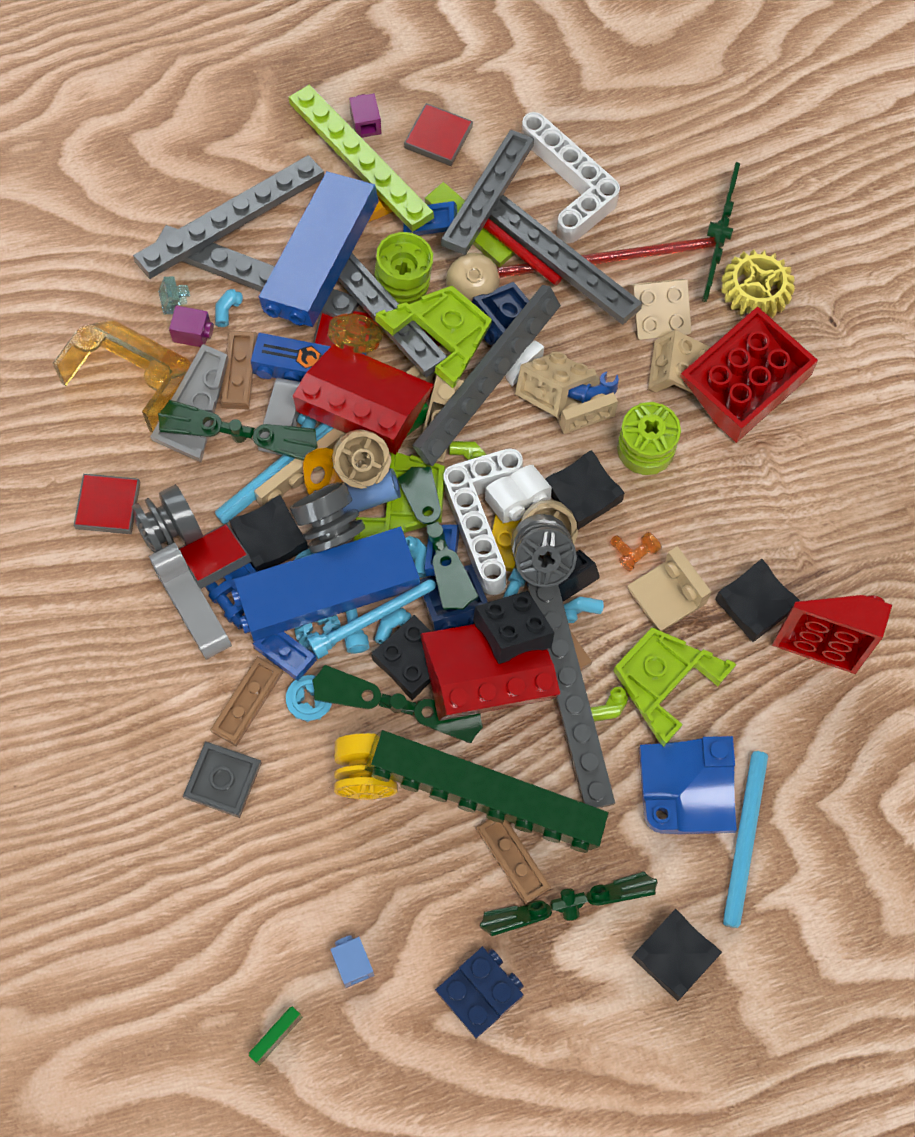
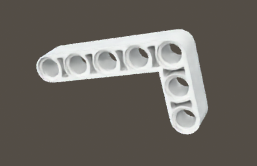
(575, 173)
(473, 516)

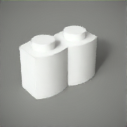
(516, 493)

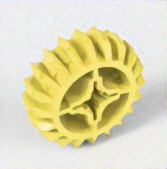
(761, 274)

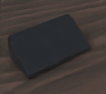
(582, 576)

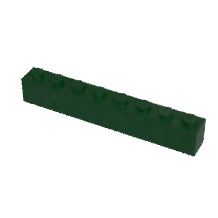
(487, 791)

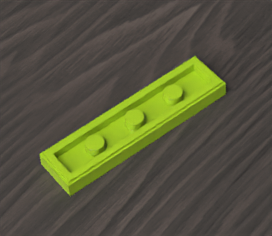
(485, 241)

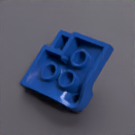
(690, 785)

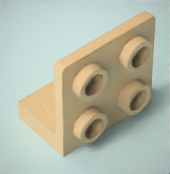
(663, 308)
(671, 357)
(548, 380)
(579, 415)
(670, 591)

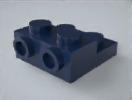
(502, 307)
(452, 618)
(480, 991)

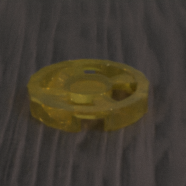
(347, 330)

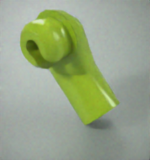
(466, 448)

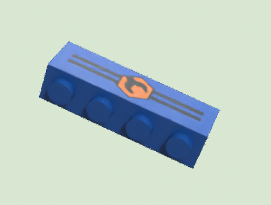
(284, 357)

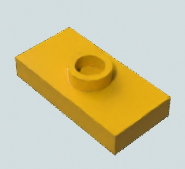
(503, 534)

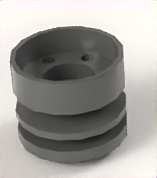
(167, 521)
(329, 521)
(534, 538)

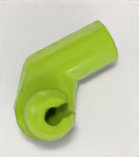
(613, 706)

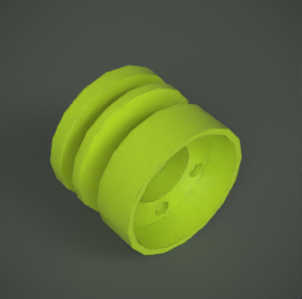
(404, 266)
(648, 438)

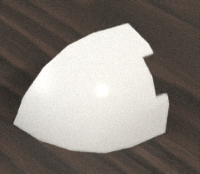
(533, 351)

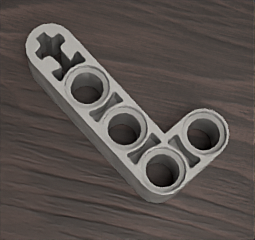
(189, 601)

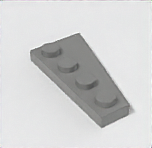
(201, 390)

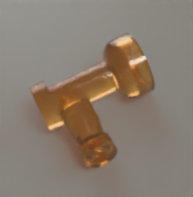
(629, 557)

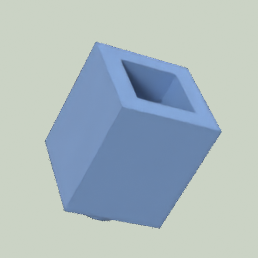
(352, 961)

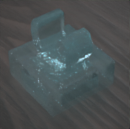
(172, 295)

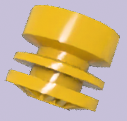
(353, 779)

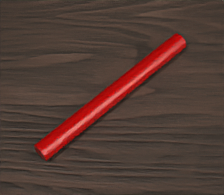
(522, 252)

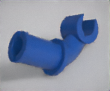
(585, 392)

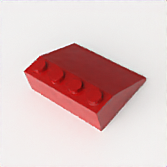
(748, 373)
(362, 394)
(835, 630)
(472, 682)

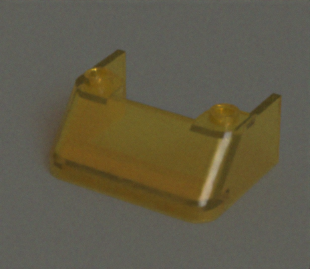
(162, 366)

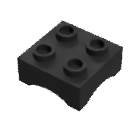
(585, 489)
(269, 534)
(756, 600)
(513, 626)
(404, 657)
(676, 955)

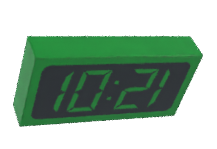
(275, 1035)

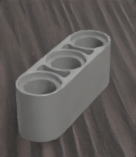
(281, 407)

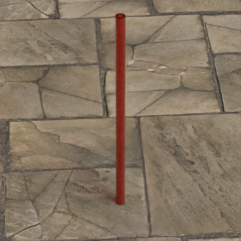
(624, 254)

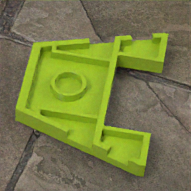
(449, 320)
(399, 510)
(656, 669)

